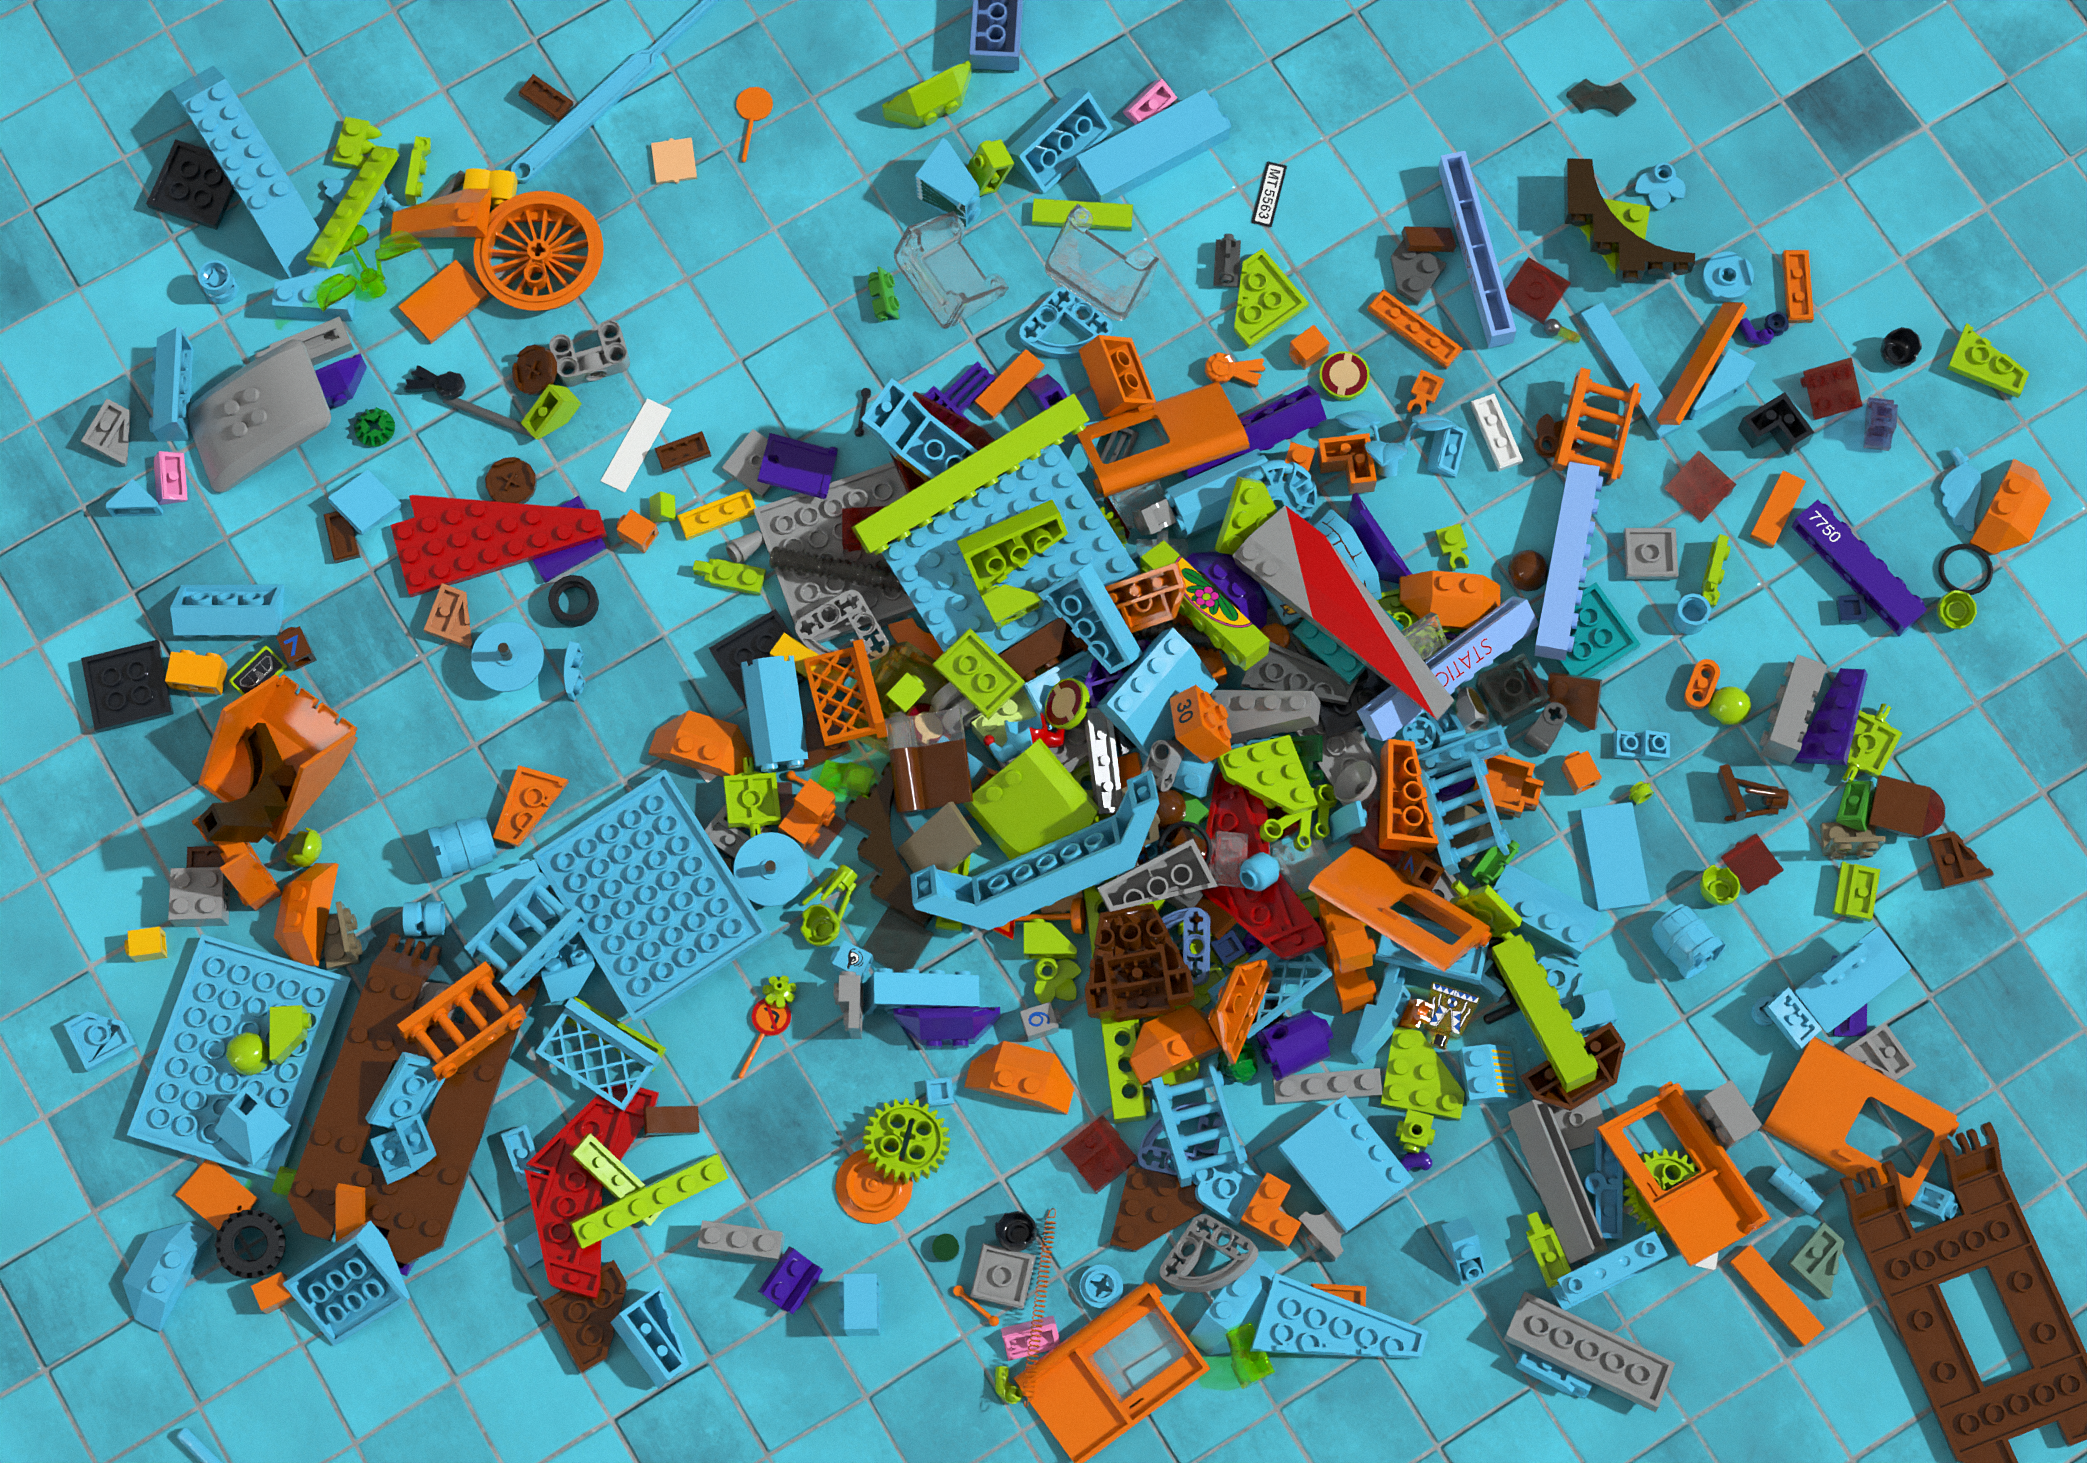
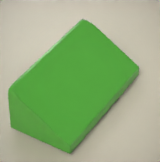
(1856, 805)

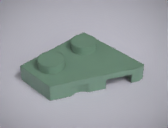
(1818, 1259)

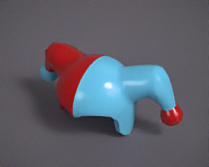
(1022, 735)

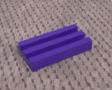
(983, 372)

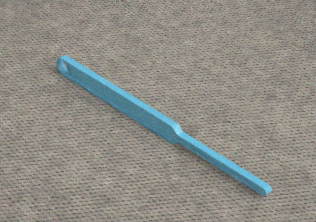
(603, 98)

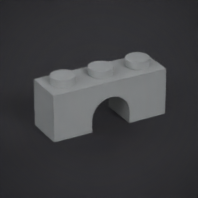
(741, 1240)

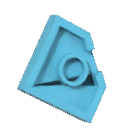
(98, 1038)

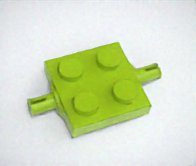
(1871, 744)
(751, 799)
(1487, 907)

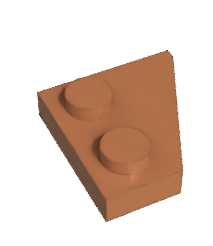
(450, 617)

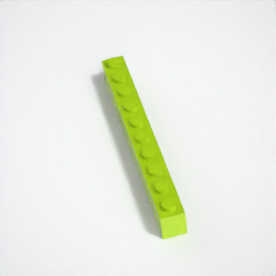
(969, 474)

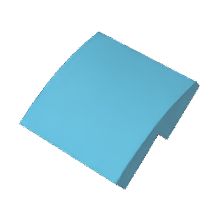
(403, 1149)

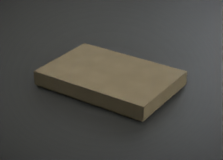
(940, 842)

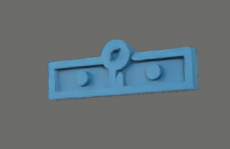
(1607, 1188)

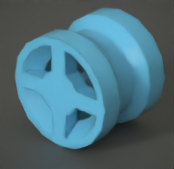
(1758, 1013)

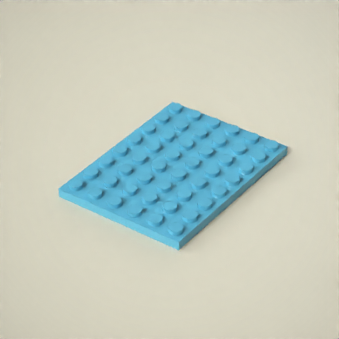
(939, 579)
(653, 894)
(192, 1080)

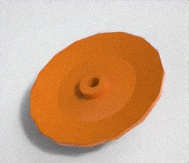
(867, 1193)

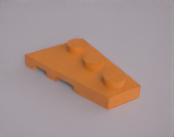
(526, 804)

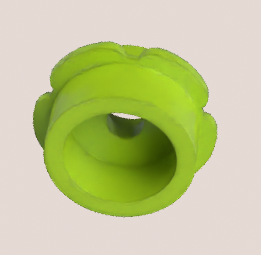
(1640, 792)

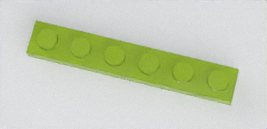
(352, 207)
(648, 1200)

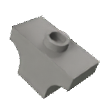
(1153, 517)
(1323, 1233)

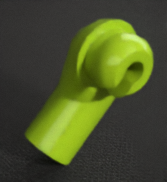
(1004, 1388)

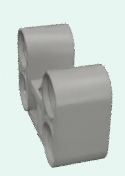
(594, 362)

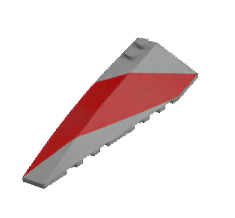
(1319, 585)

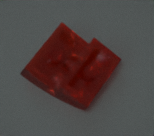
(1099, 1154)

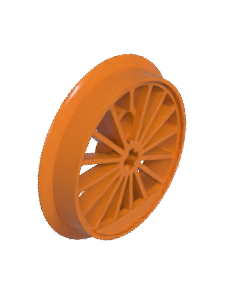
(544, 208)

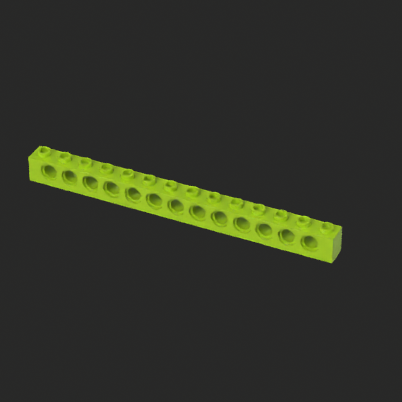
(1123, 1109)

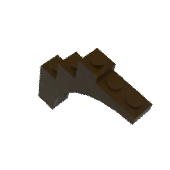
(1608, 235)
(266, 798)
(878, 852)

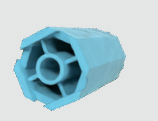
(1204, 499)
(774, 713)

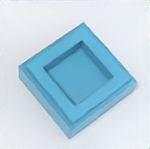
(939, 1092)

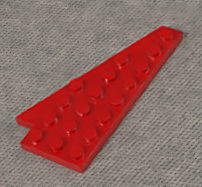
(470, 538)

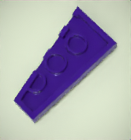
(1835, 721)

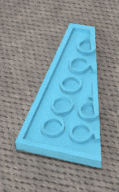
(1317, 1322)

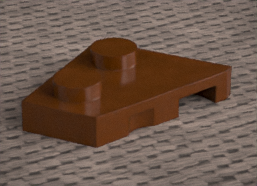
(1577, 695)
(815, 744)
(1955, 861)

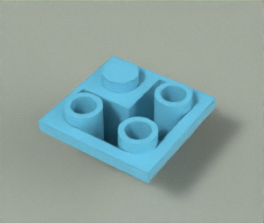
(568, 970)
(251, 1126)

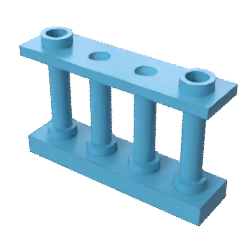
(1451, 855)
(535, 957)
(1178, 1143)
(1608, 1271)

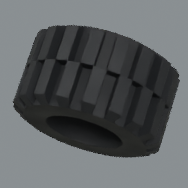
(250, 1219)

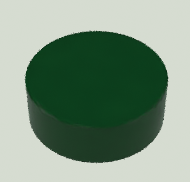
(945, 1247)

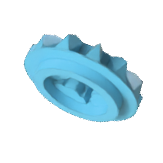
(1097, 1274)

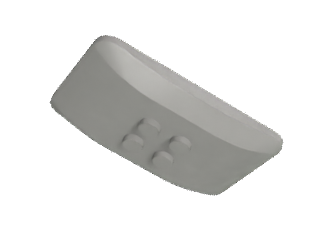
(258, 415)

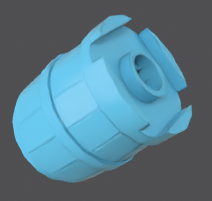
(462, 845)
(1686, 940)

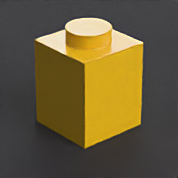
(146, 944)

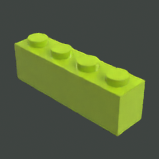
(1010, 544)

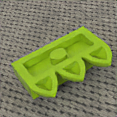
(354, 143)

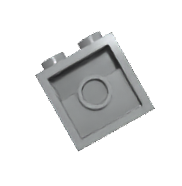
(849, 997)

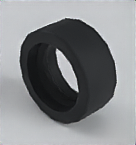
(570, 582)

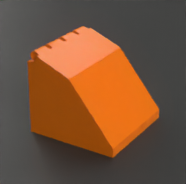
(303, 736)

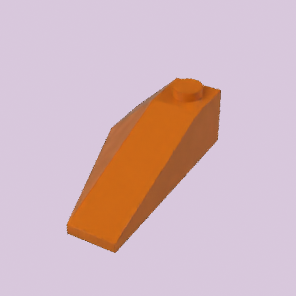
(451, 215)

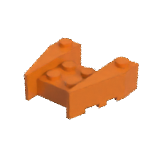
(246, 872)
(1347, 956)

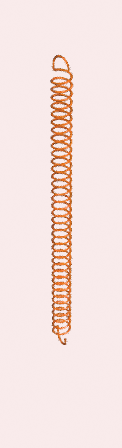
(1044, 1291)

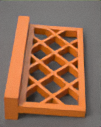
(867, 694)

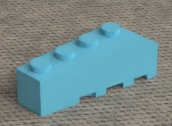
(1093, 617)
(920, 990)

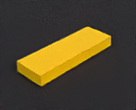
(717, 514)
(789, 646)

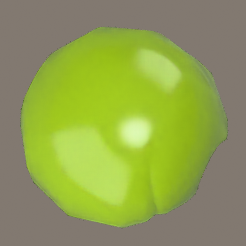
(1956, 609)
(1730, 705)
(305, 848)
(1719, 886)
(820, 925)
(248, 1053)

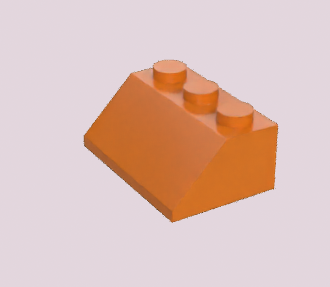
(1116, 374)

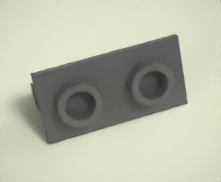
(1227, 261)

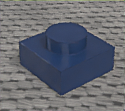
(1851, 609)
(1228, 948)

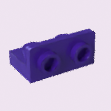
(791, 1281)

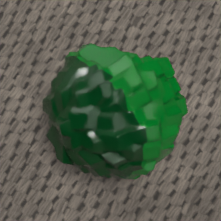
(1245, 1066)

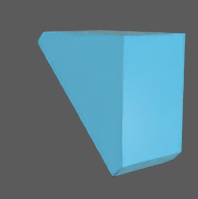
(133, 501)
(1447, 728)

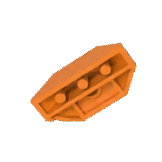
(2013, 510)
(1149, 596)
(1455, 597)
(702, 744)
(305, 913)
(1238, 1005)
(1173, 1043)
(1022, 1076)

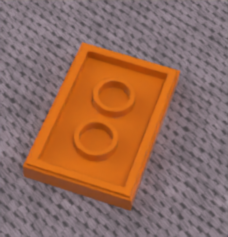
(443, 301)

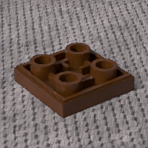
(1899, 807)

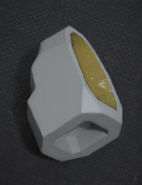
(1471, 710)

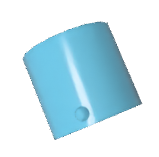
(1691, 614)
(1421, 732)

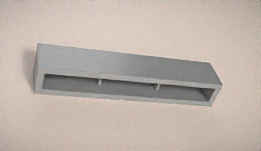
(1557, 1181)

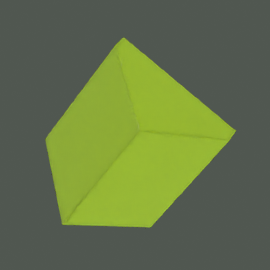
(662, 507)

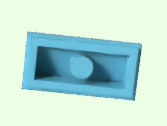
(1447, 451)

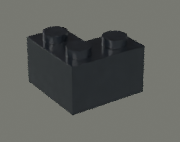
(1780, 420)

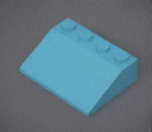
(1142, 696)
(1345, 1163)
(349, 1283)

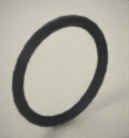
(1973, 548)
(1186, 824)

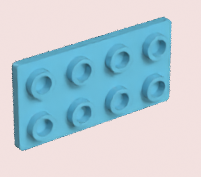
(1852, 979)

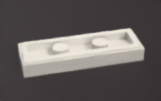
(1496, 432)

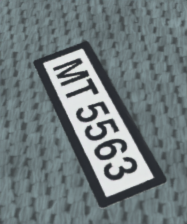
(1269, 194)

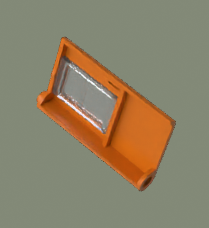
(1107, 1367)

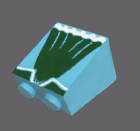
(948, 184)

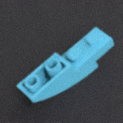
(1380, 1020)

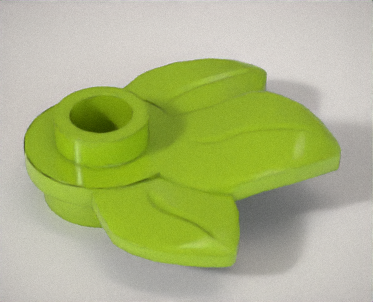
(1057, 984)

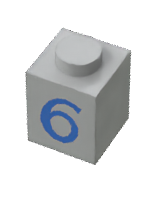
(1040, 1021)

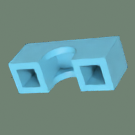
(1596, 1012)

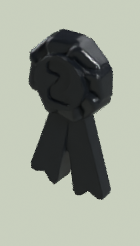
(447, 385)

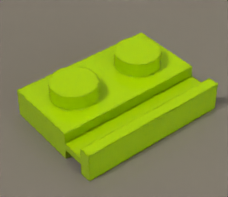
(1856, 891)

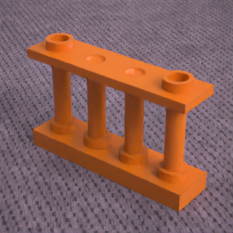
(1577, 408)
(459, 996)

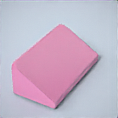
(1150, 102)
(170, 477)
(1017, 1338)

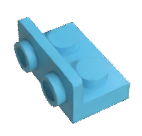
(1792, 1018)

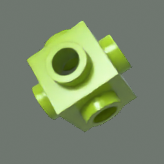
(1416, 1122)

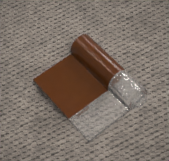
(928, 760)

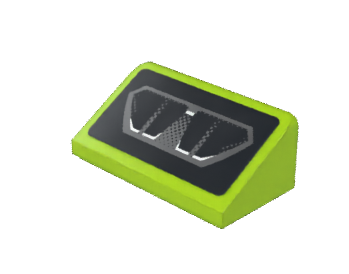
(257, 670)

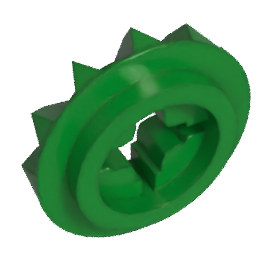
(375, 437)

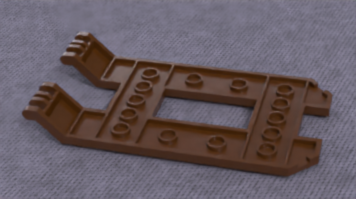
(424, 1204)
(1988, 1235)

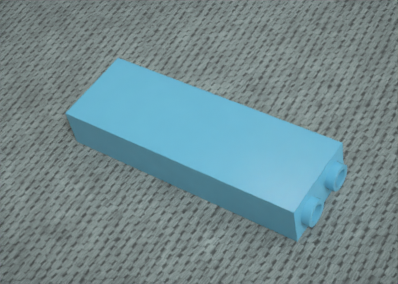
(1153, 146)

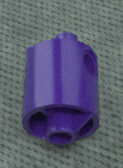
(1295, 1043)

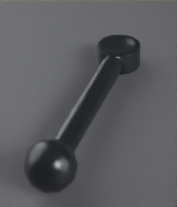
(865, 393)

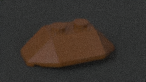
(1038, 650)
(1607, 1050)

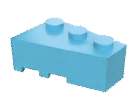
(298, 296)
(651, 1337)

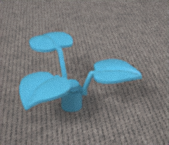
(1389, 454)

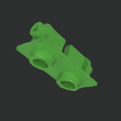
(882, 284)
(1492, 863)

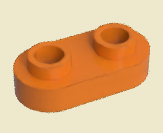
(1700, 685)

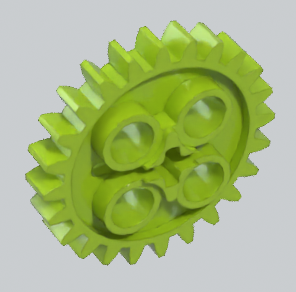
(882, 1134)
(1657, 1165)

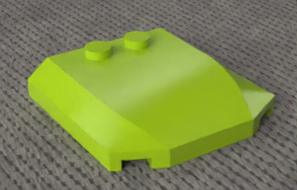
(1031, 803)

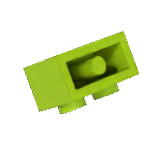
(990, 166)

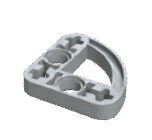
(853, 614)
(1202, 1240)

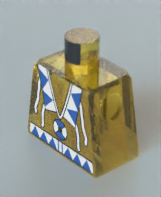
(1450, 1013)

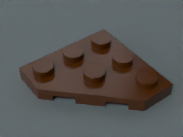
(1151, 1208)
(586, 1321)

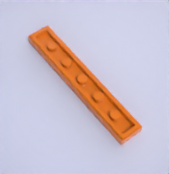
(1701, 363)

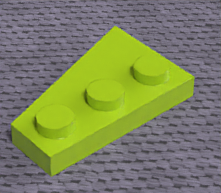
(1981, 362)

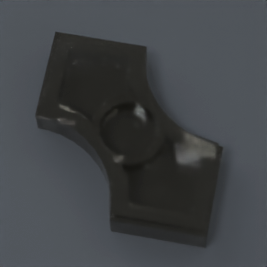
(1592, 96)

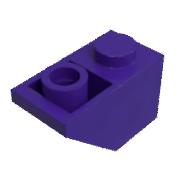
(1046, 392)

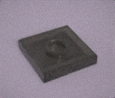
(897, 941)

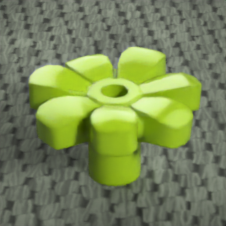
(779, 991)

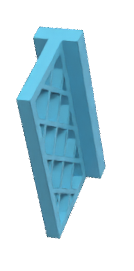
(1285, 1001)
(612, 1035)

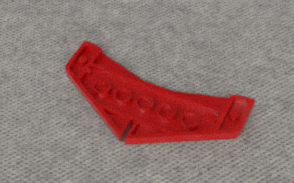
(1276, 912)
(574, 1192)

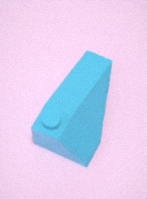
(1192, 775)

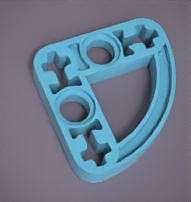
(1067, 310)

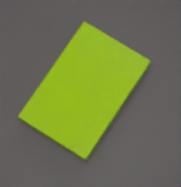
(979, 673)

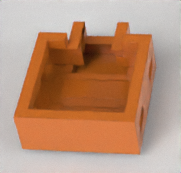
(1511, 785)

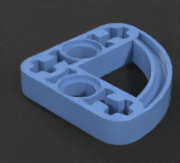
(1185, 916)
(1157, 1128)

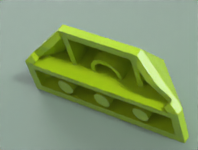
(931, 98)

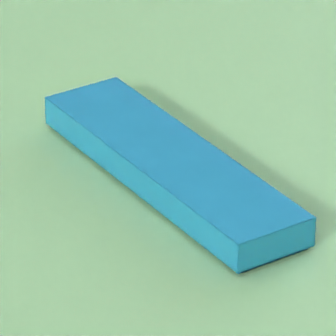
(1456, 754)

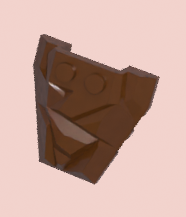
(1135, 967)

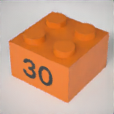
(1200, 723)

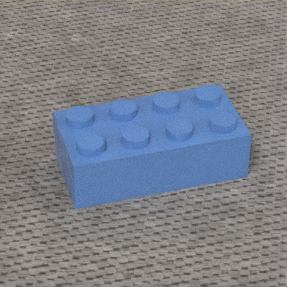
(996, 34)

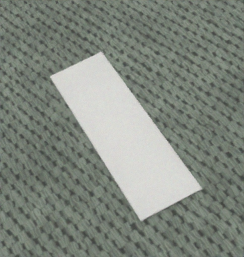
(636, 445)

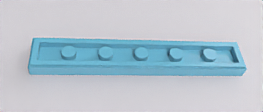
(1627, 365)

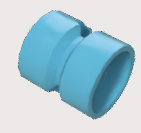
(217, 282)
(424, 918)

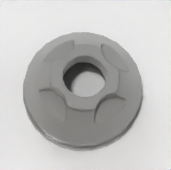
(1352, 780)

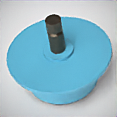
(507, 656)
(771, 869)

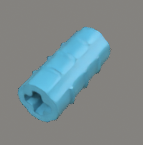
(1796, 1189)

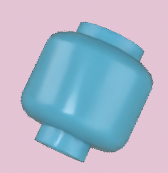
(1259, 871)

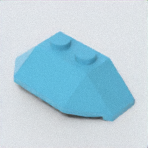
(163, 1271)
(1233, 1307)

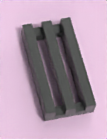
(1126, 431)

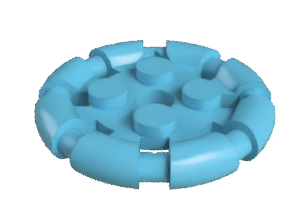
(1286, 489)

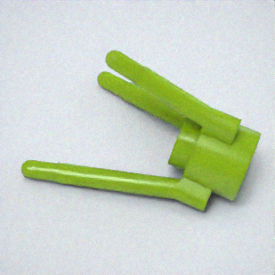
(840, 879)

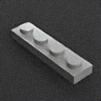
(1103, 761)
(1328, 1086)

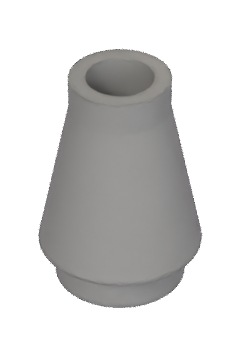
(743, 547)

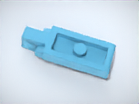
(520, 1150)
(1553, 1375)

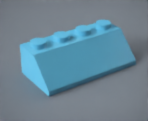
(1058, 137)
(172, 386)
(228, 610)
(1547, 911)

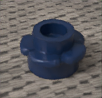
(1777, 317)

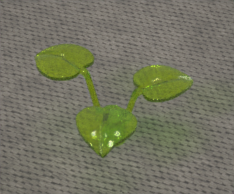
(371, 280)

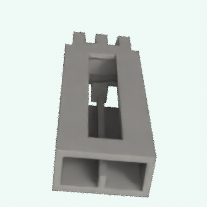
(321, 341)

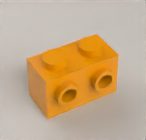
(196, 672)

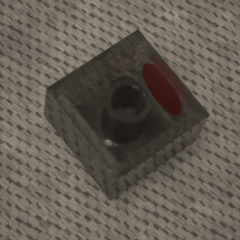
(1512, 690)

